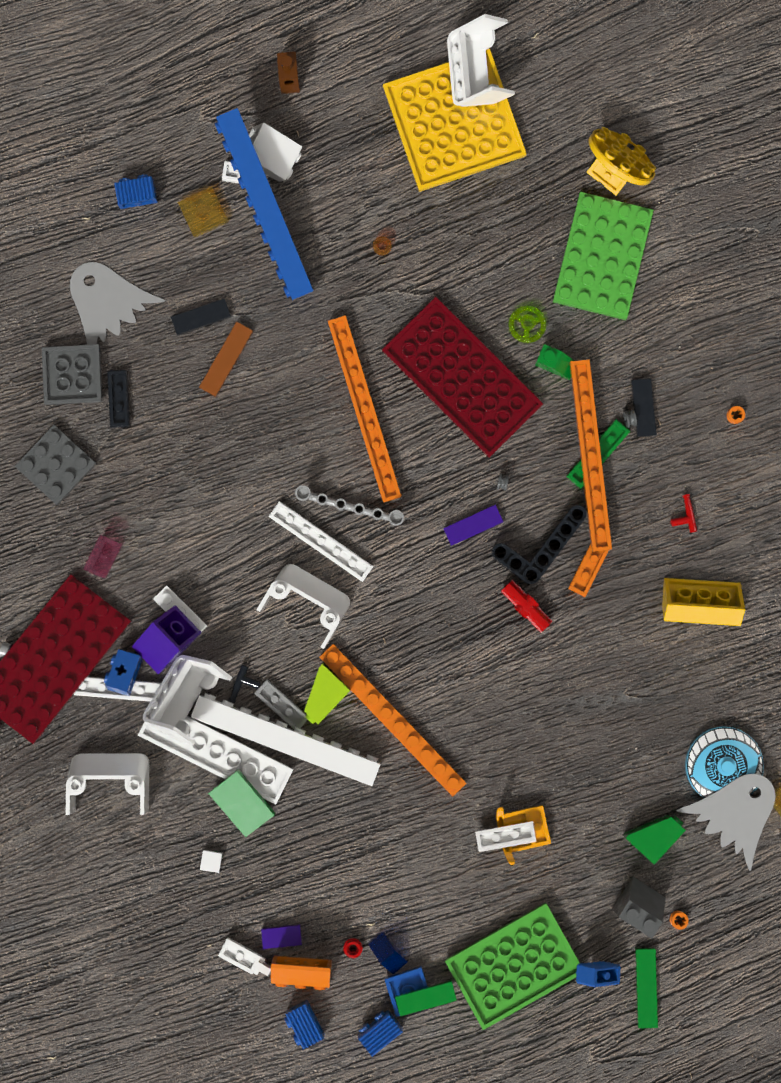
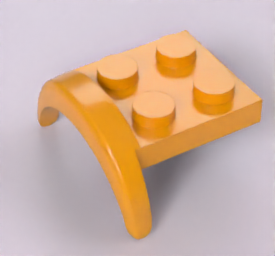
(525, 815)

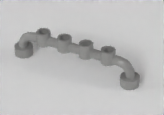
(303, 494)

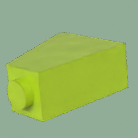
(325, 695)

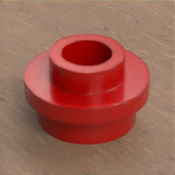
(352, 954)

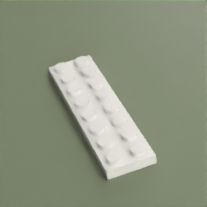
(224, 756)

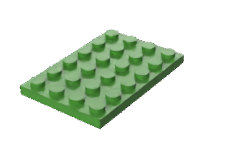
(603, 256)
(513, 966)

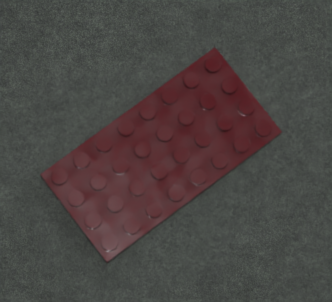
(462, 377)
(56, 657)

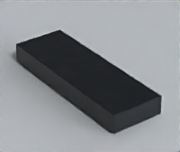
(200, 317)
(118, 398)
(643, 407)

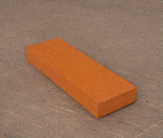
(587, 571)

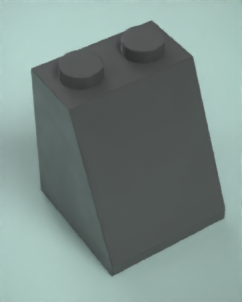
(641, 907)

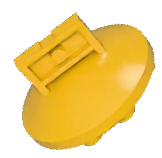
(617, 162)

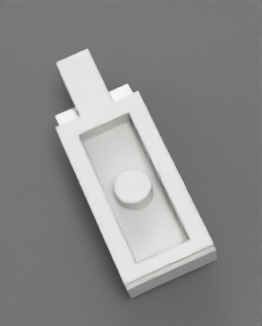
(244, 957)

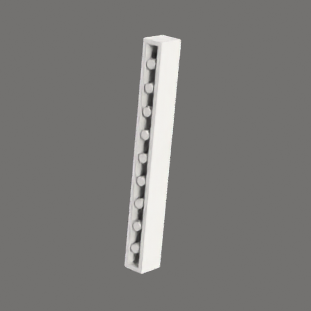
(286, 740)

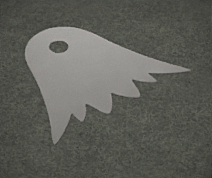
(105, 301)
(737, 813)

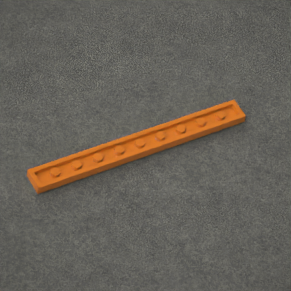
(364, 409)
(590, 455)
(392, 720)

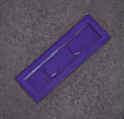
(473, 525)

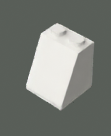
(275, 151)

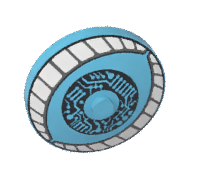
(720, 757)

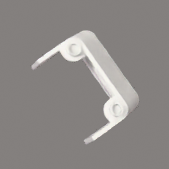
(469, 63)
(296, 579)
(179, 693)
(127, 766)

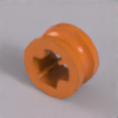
(741, 412)
(673, 917)

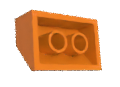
(301, 972)

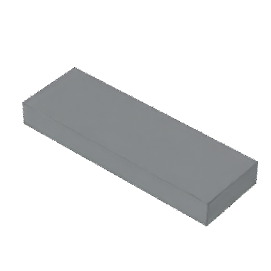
(281, 704)

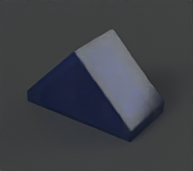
(387, 953)

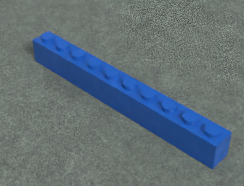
(264, 203)

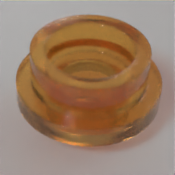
(382, 240)

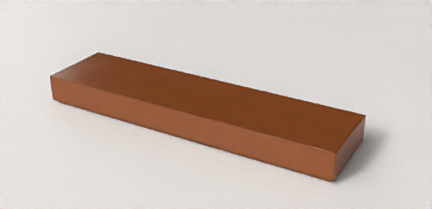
(226, 359)

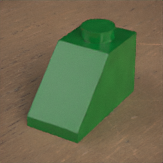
(554, 361)

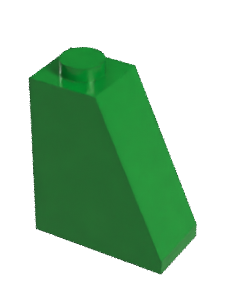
(656, 836)

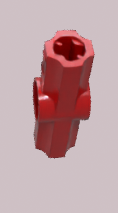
(526, 606)

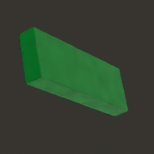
(425, 998)

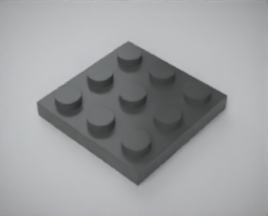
(72, 374)
(55, 465)

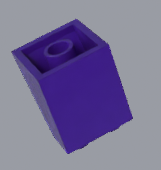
(166, 639)

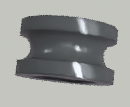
(630, 418)
(502, 482)

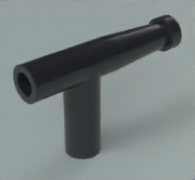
(241, 678)

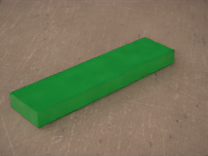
(608, 443)
(646, 988)

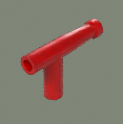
(689, 518)

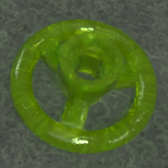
(515, 316)

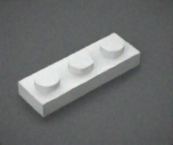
(167, 599)
(506, 836)

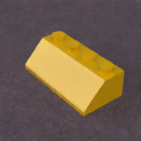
(703, 602)

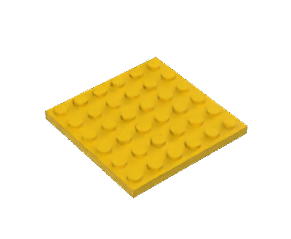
(448, 139)

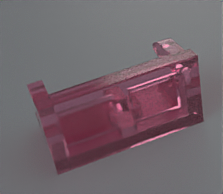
(102, 556)

